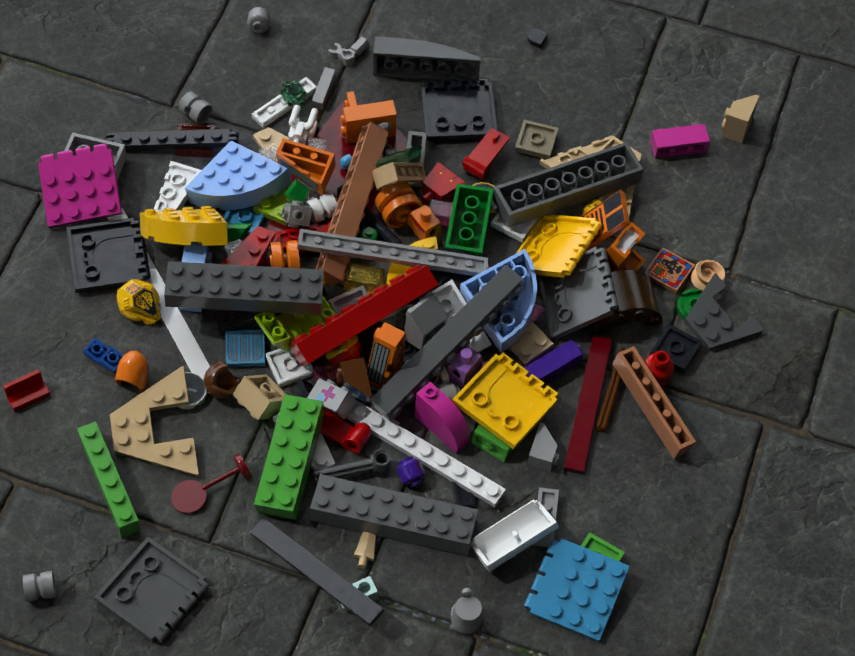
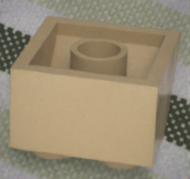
(739, 118)
(259, 396)

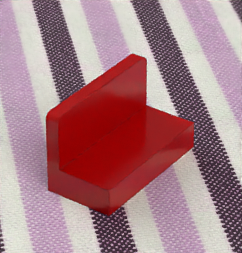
(26, 390)

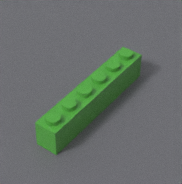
(108, 480)

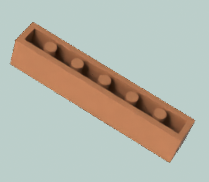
(654, 402)

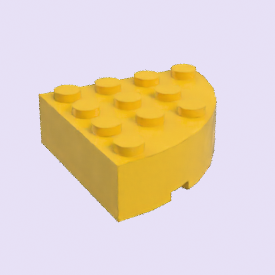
(184, 226)

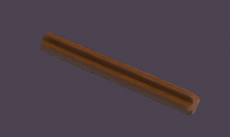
(609, 401)

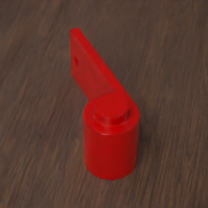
(481, 158)
(344, 434)

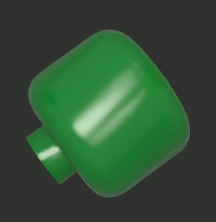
(369, 233)

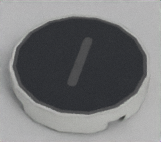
(195, 390)

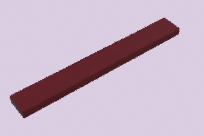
(587, 405)

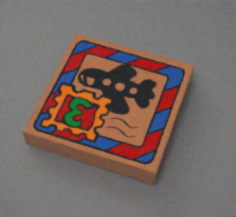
(669, 270)

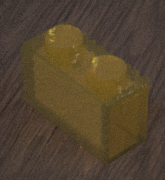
(364, 275)

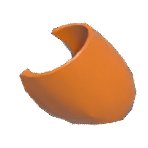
(133, 369)

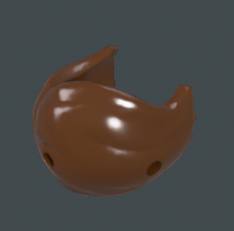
(220, 381)

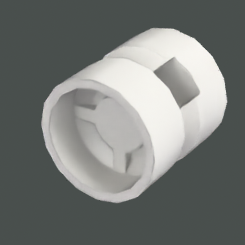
(322, 208)

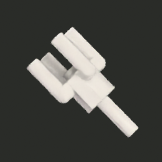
(301, 131)

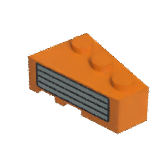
(307, 163)
(386, 355)

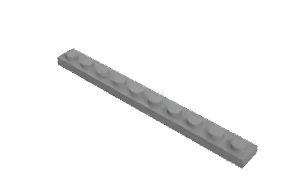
(391, 252)

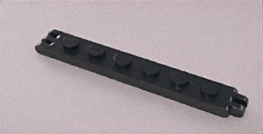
(174, 139)

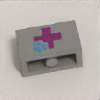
(335, 399)

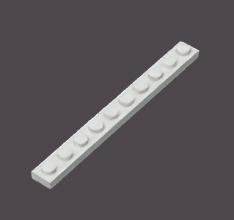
(427, 454)

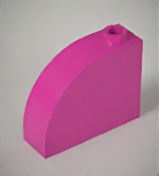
(442, 417)

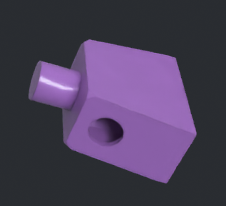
(467, 364)

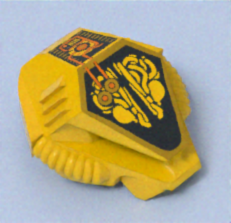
(139, 301)

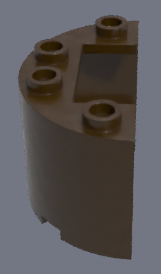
(634, 300)

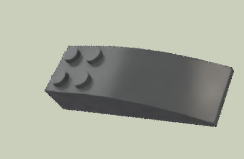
(422, 60)

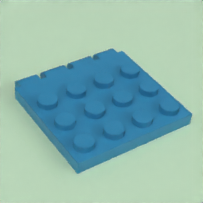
(576, 588)

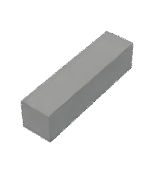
(323, 88)

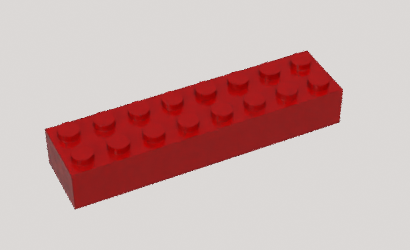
(362, 315)

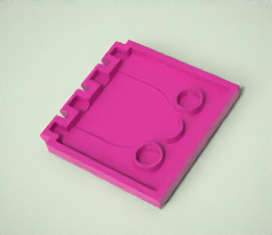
(79, 185)

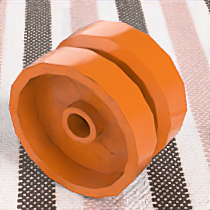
(397, 203)
(284, 260)

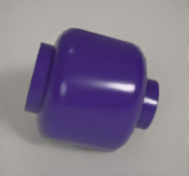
(411, 471)

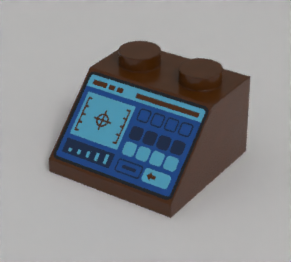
(354, 376)

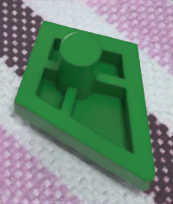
(297, 191)
(237, 231)

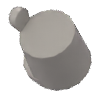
(467, 613)

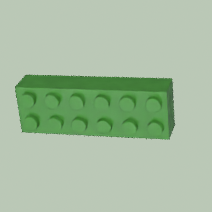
(290, 457)

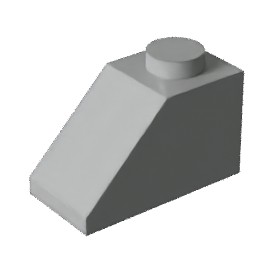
(543, 450)

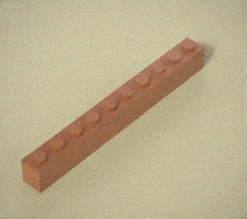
(353, 198)

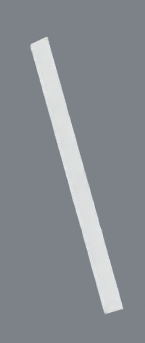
(174, 321)

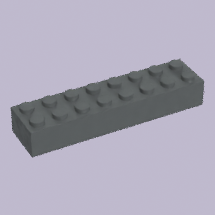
(567, 184)
(244, 288)
(393, 514)

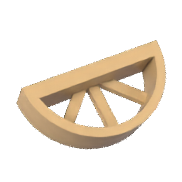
(398, 172)

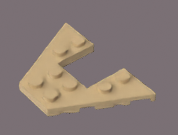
(595, 146)
(134, 432)

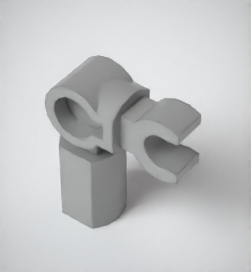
(348, 56)

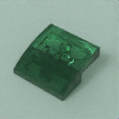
(401, 156)

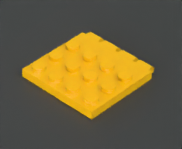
(559, 243)
(506, 399)

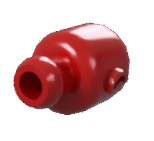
(660, 366)

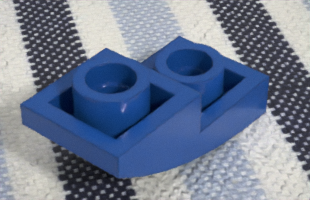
(103, 355)

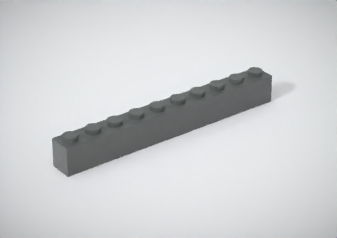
(447, 343)

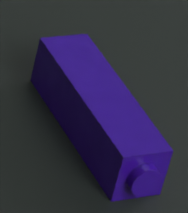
(556, 362)

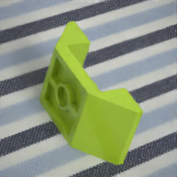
(285, 327)

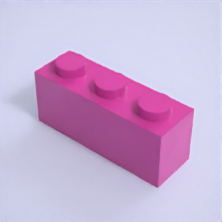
(679, 141)

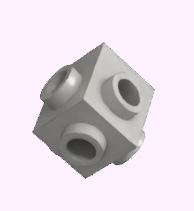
(296, 214)

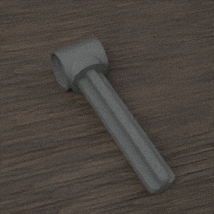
(358, 466)

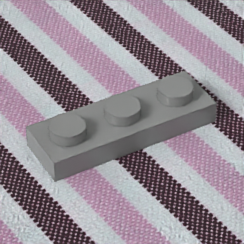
(549, 501)

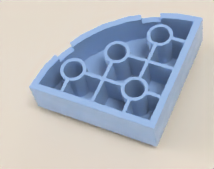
(237, 179)
(516, 317)

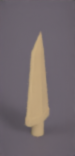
(365, 549)

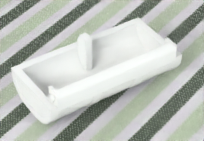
(513, 534)

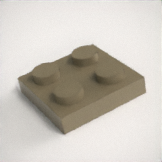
(536, 139)

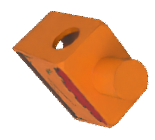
(424, 224)

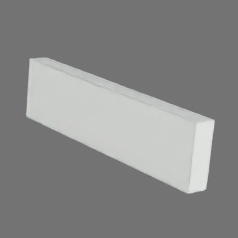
(278, 107)

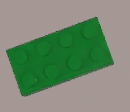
(469, 219)

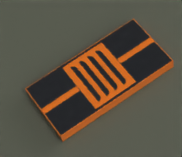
(611, 214)

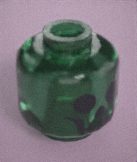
(293, 93)

